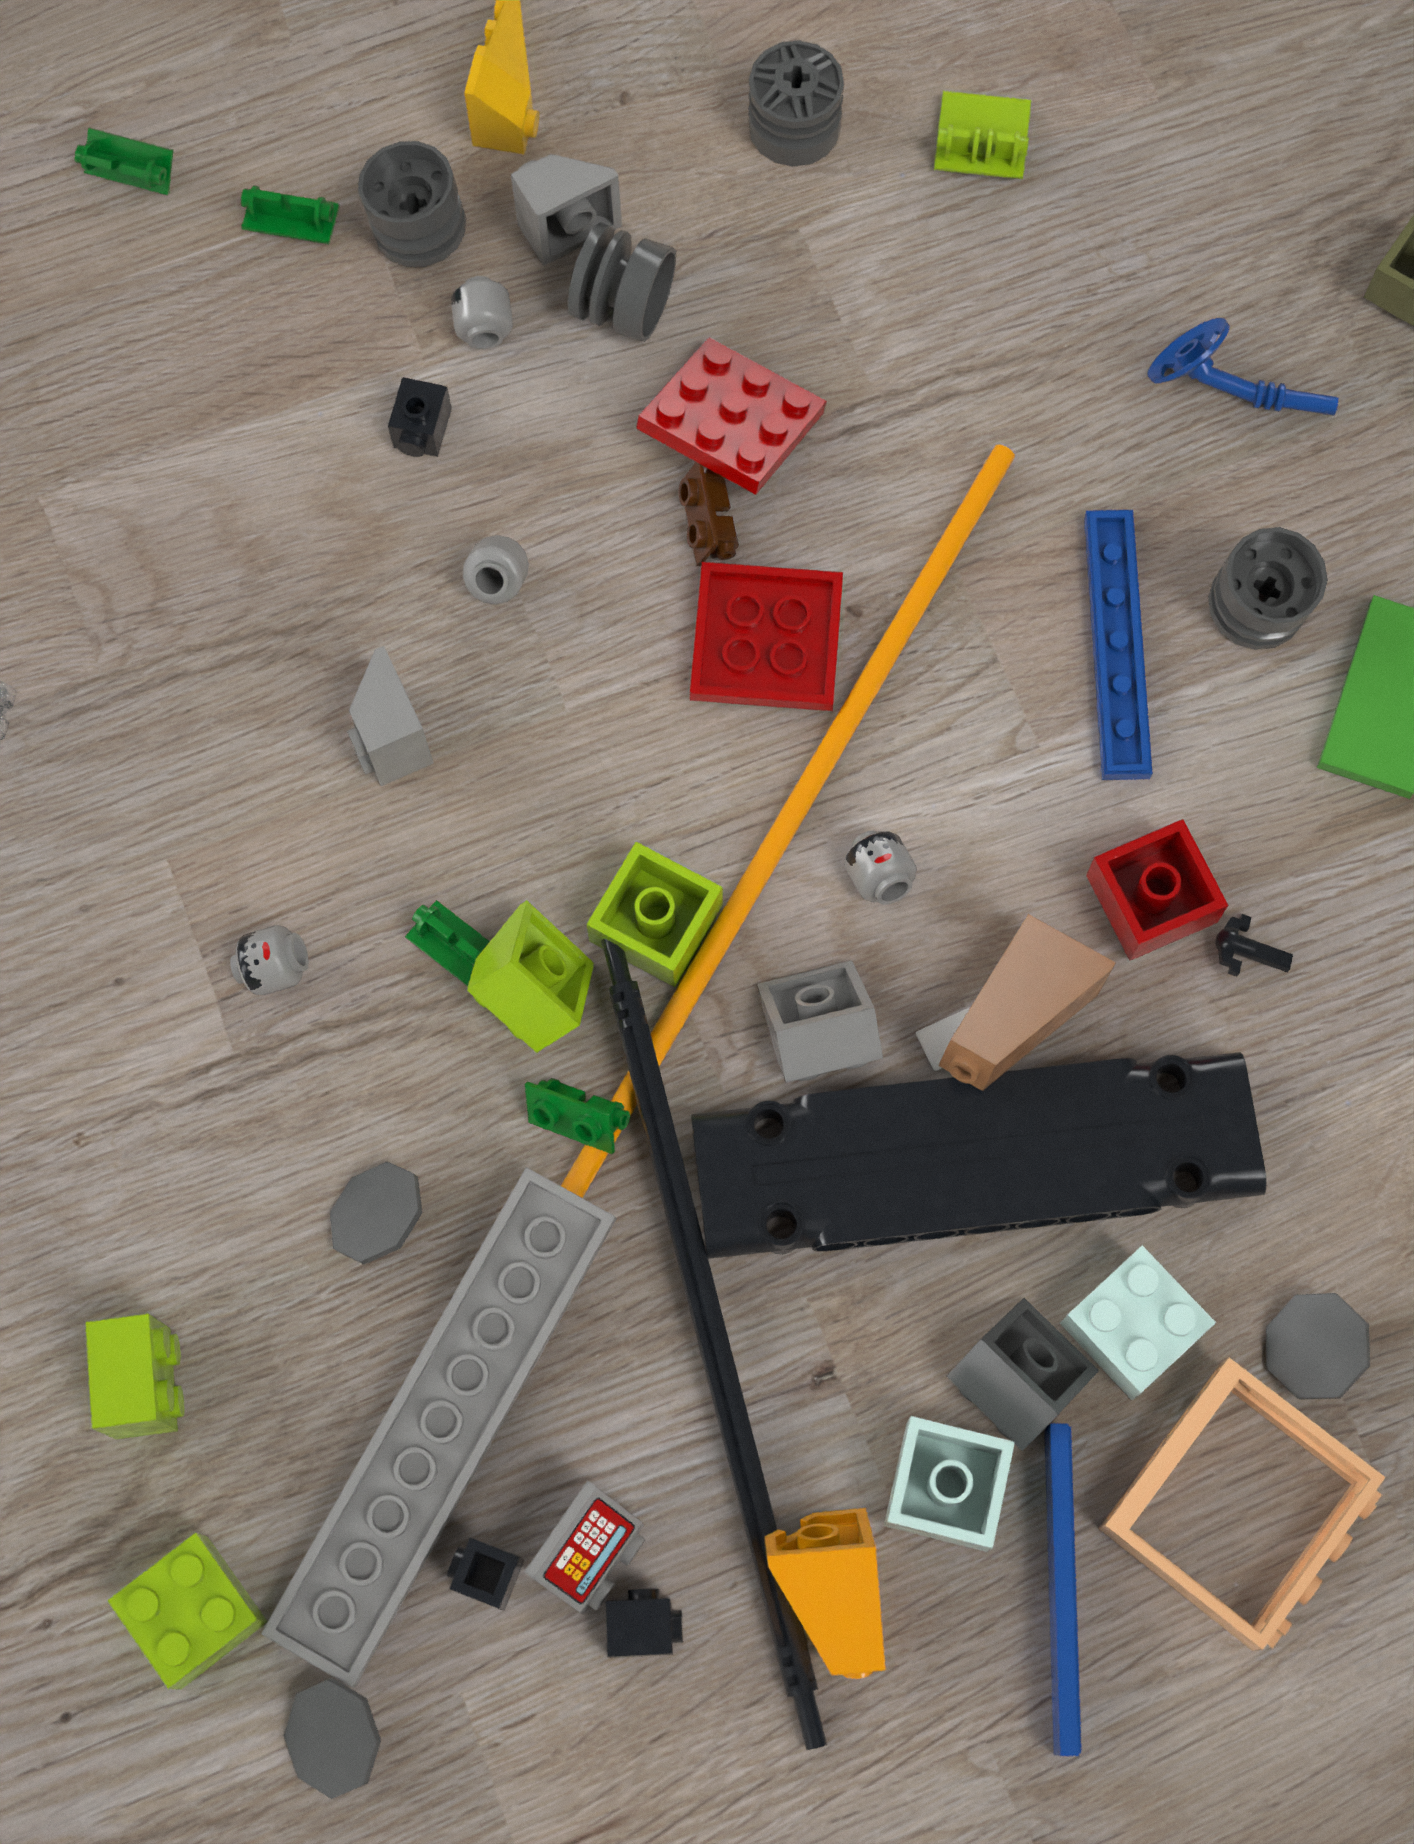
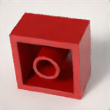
(1156, 889)

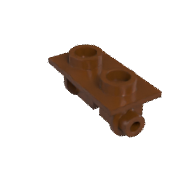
(704, 495)

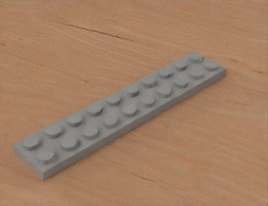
(438, 1428)

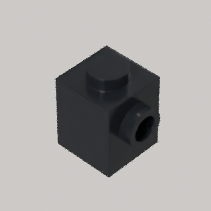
(419, 417)
(484, 1573)
(642, 1625)

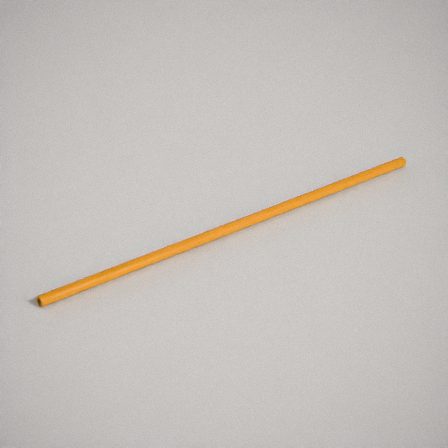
(805, 792)

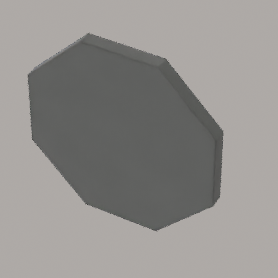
(375, 1213)
(1317, 1346)
(332, 1738)

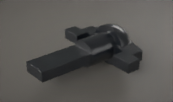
(1230, 943)

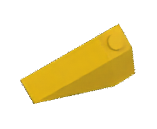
(499, 85)

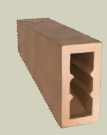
(1026, 998)

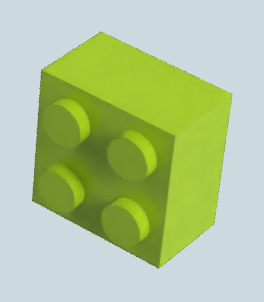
(656, 913)
(133, 1376)
(187, 1611)

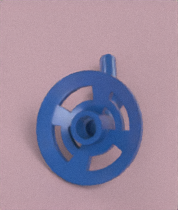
(1192, 356)

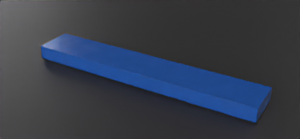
(1117, 645)
(1062, 1590)

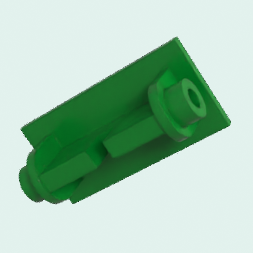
(126, 161)
(288, 215)
(447, 940)
(563, 1111)

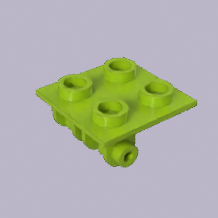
(983, 135)

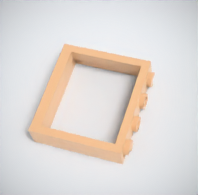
(1327, 1543)

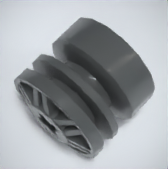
(795, 103)
(412, 203)
(616, 280)
(1281, 568)

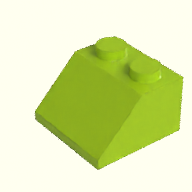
(532, 978)

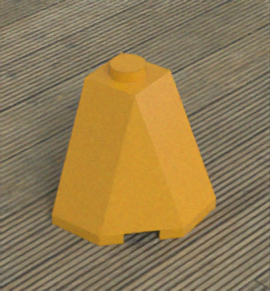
(833, 1587)

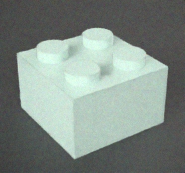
(1137, 1323)
(949, 1484)

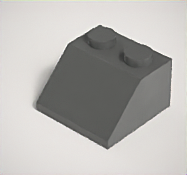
(1022, 1374)

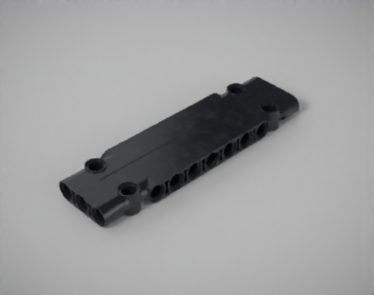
(976, 1161)

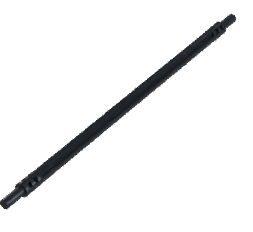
(712, 1337)

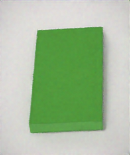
(1375, 710)

